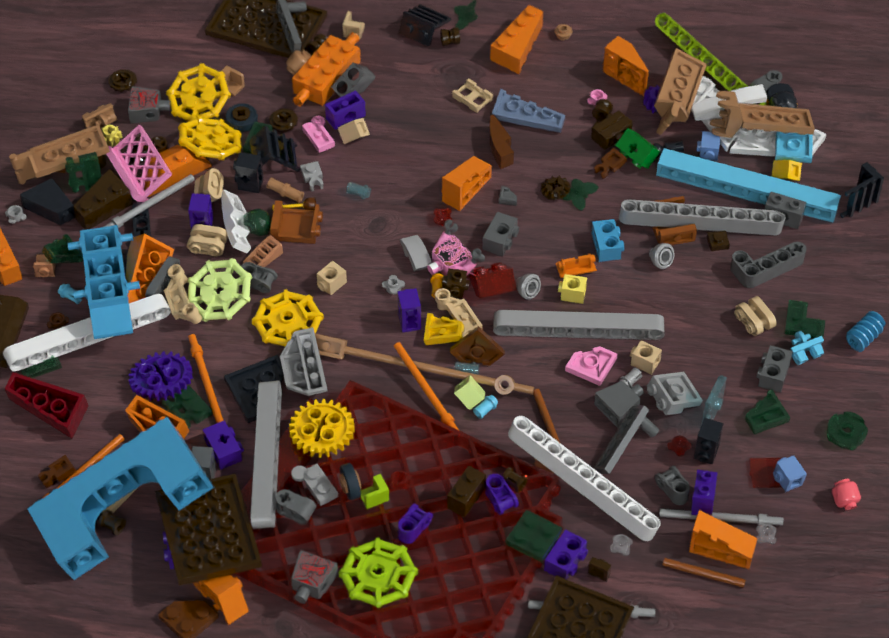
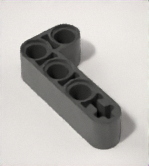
(763, 269)

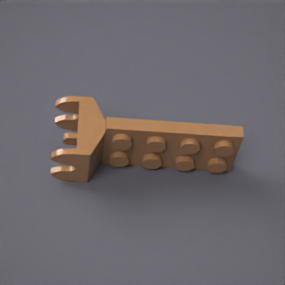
(759, 117)

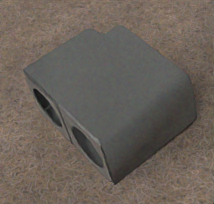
(361, 82)

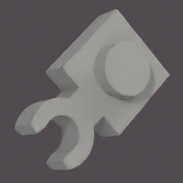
(312, 174)

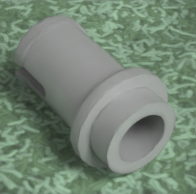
(631, 377)

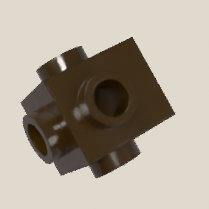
(456, 282)

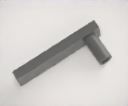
(283, 11)
(634, 419)

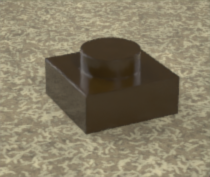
(718, 240)
(599, 568)

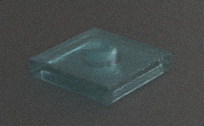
(715, 398)

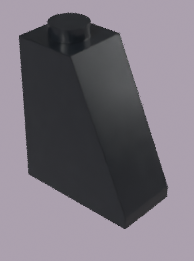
(48, 202)

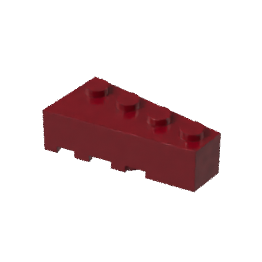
(48, 402)

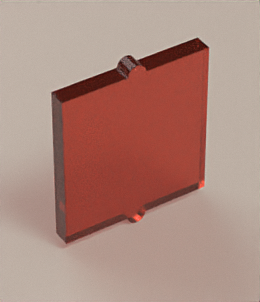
(762, 472)

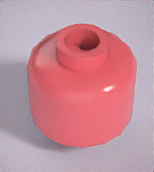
(846, 494)

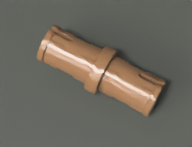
(285, 190)

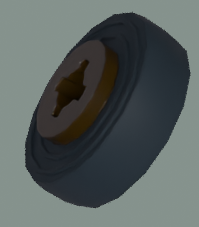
(241, 117)

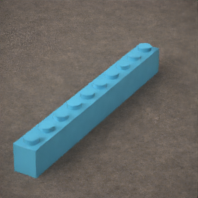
(744, 183)

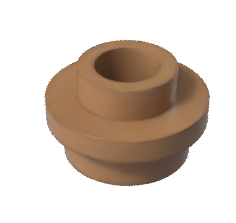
(563, 32)

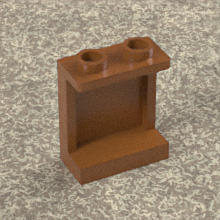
(296, 224)
(675, 235)

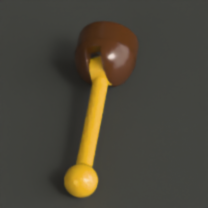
(308, 204)

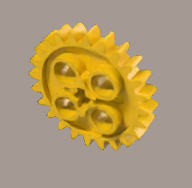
(305, 422)

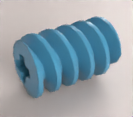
(865, 331)

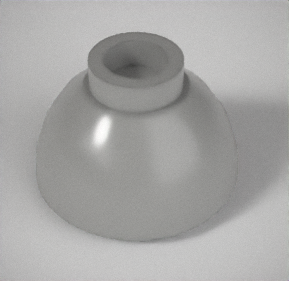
(662, 255)
(528, 285)

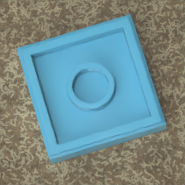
(793, 147)

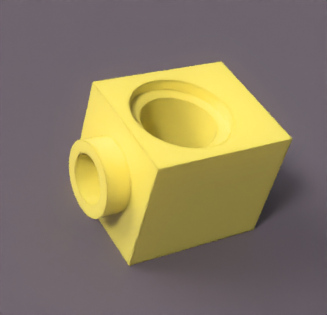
(573, 288)

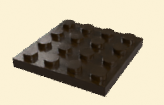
(580, 613)

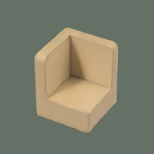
(352, 26)
(353, 130)

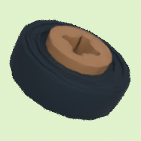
(350, 481)

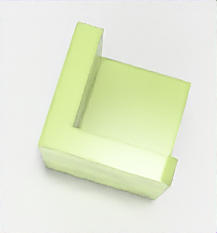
(469, 392)

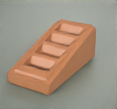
(270, 245)

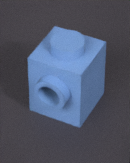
(709, 146)
(789, 473)

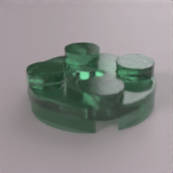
(846, 440)

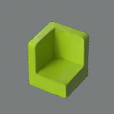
(375, 494)

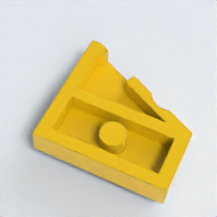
(442, 330)

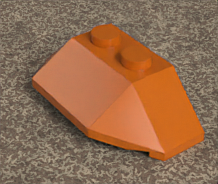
(180, 163)

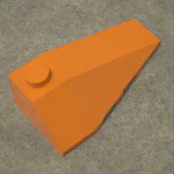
(143, 263)

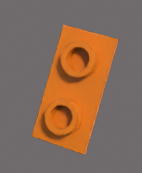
(573, 266)

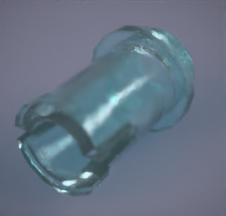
(360, 190)
(467, 367)

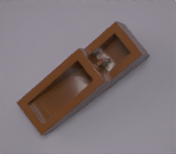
(500, 143)

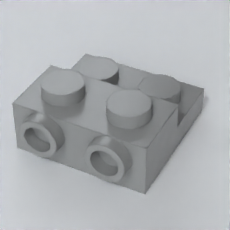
(673, 392)

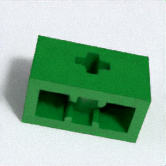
(646, 151)

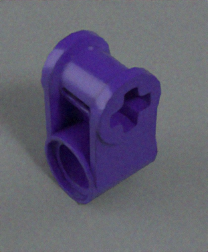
(502, 496)
(414, 520)

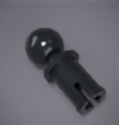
(676, 146)

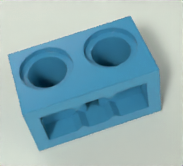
(607, 240)

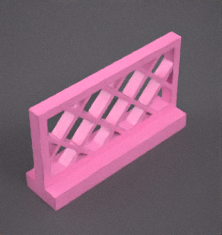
(121, 164)

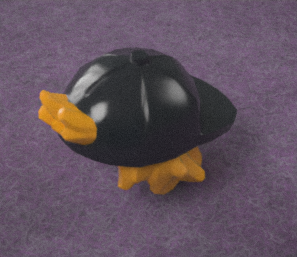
(781, 96)

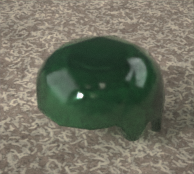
(258, 221)

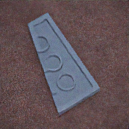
(517, 111)

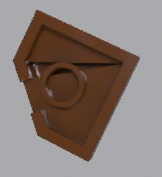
(477, 348)
(188, 618)

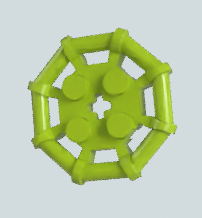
(378, 583)

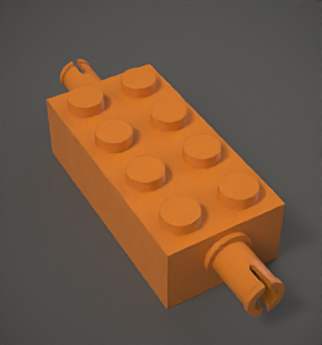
(324, 68)

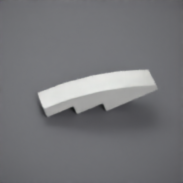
(710, 109)
(233, 219)

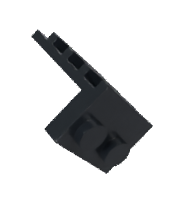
(420, 23)
(266, 145)
(866, 191)

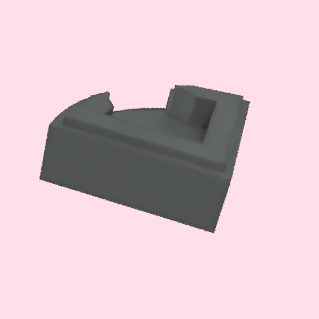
(507, 196)

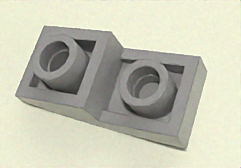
(416, 251)

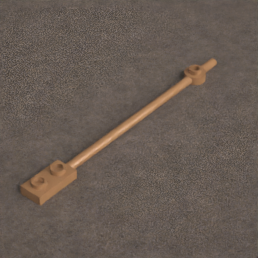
(338, 347)

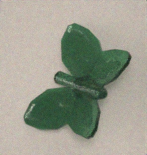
(466, 14)
(579, 191)

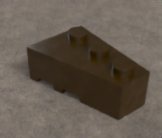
(102, 201)

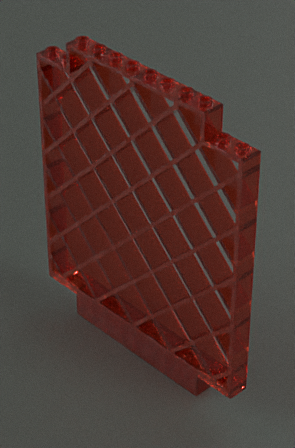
(357, 397)

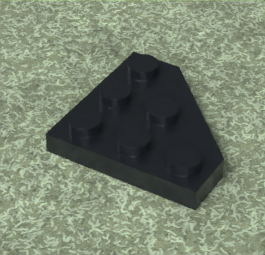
(245, 382)

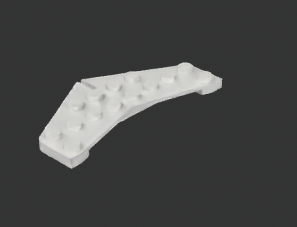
(747, 141)

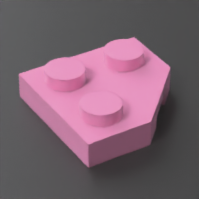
(592, 364)

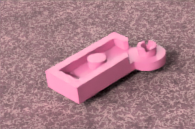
(318, 134)

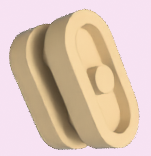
(210, 184)
(207, 240)
(755, 316)

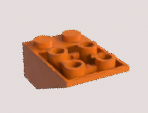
(625, 65)

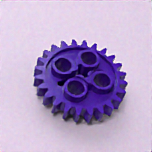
(148, 382)

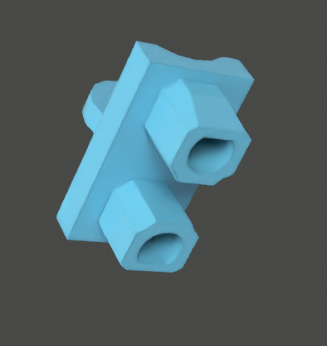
(799, 350)

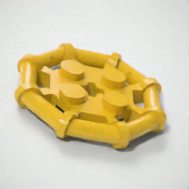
(198, 84)
(216, 134)
(278, 311)

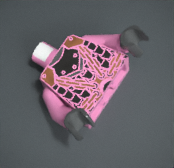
(452, 253)

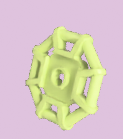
(213, 282)

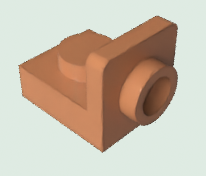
(43, 267)

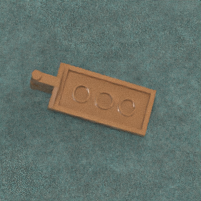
(678, 89)
(52, 155)

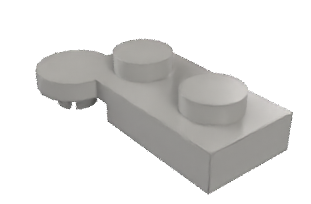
(316, 483)

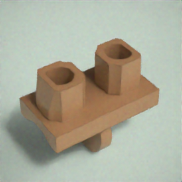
(103, 116)

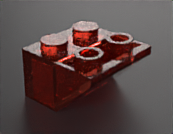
(492, 280)

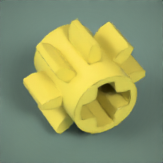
(111, 135)

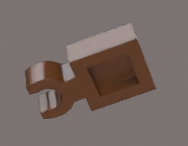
(611, 161)
(58, 471)

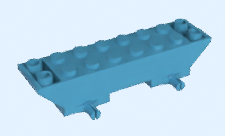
(105, 280)

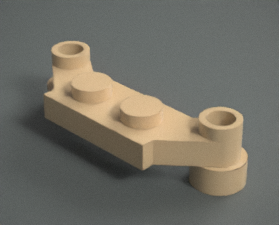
(177, 296)
(457, 309)

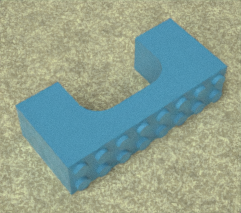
(70, 511)

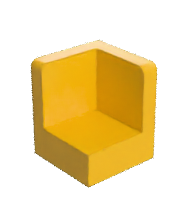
(786, 169)

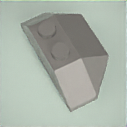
(303, 364)

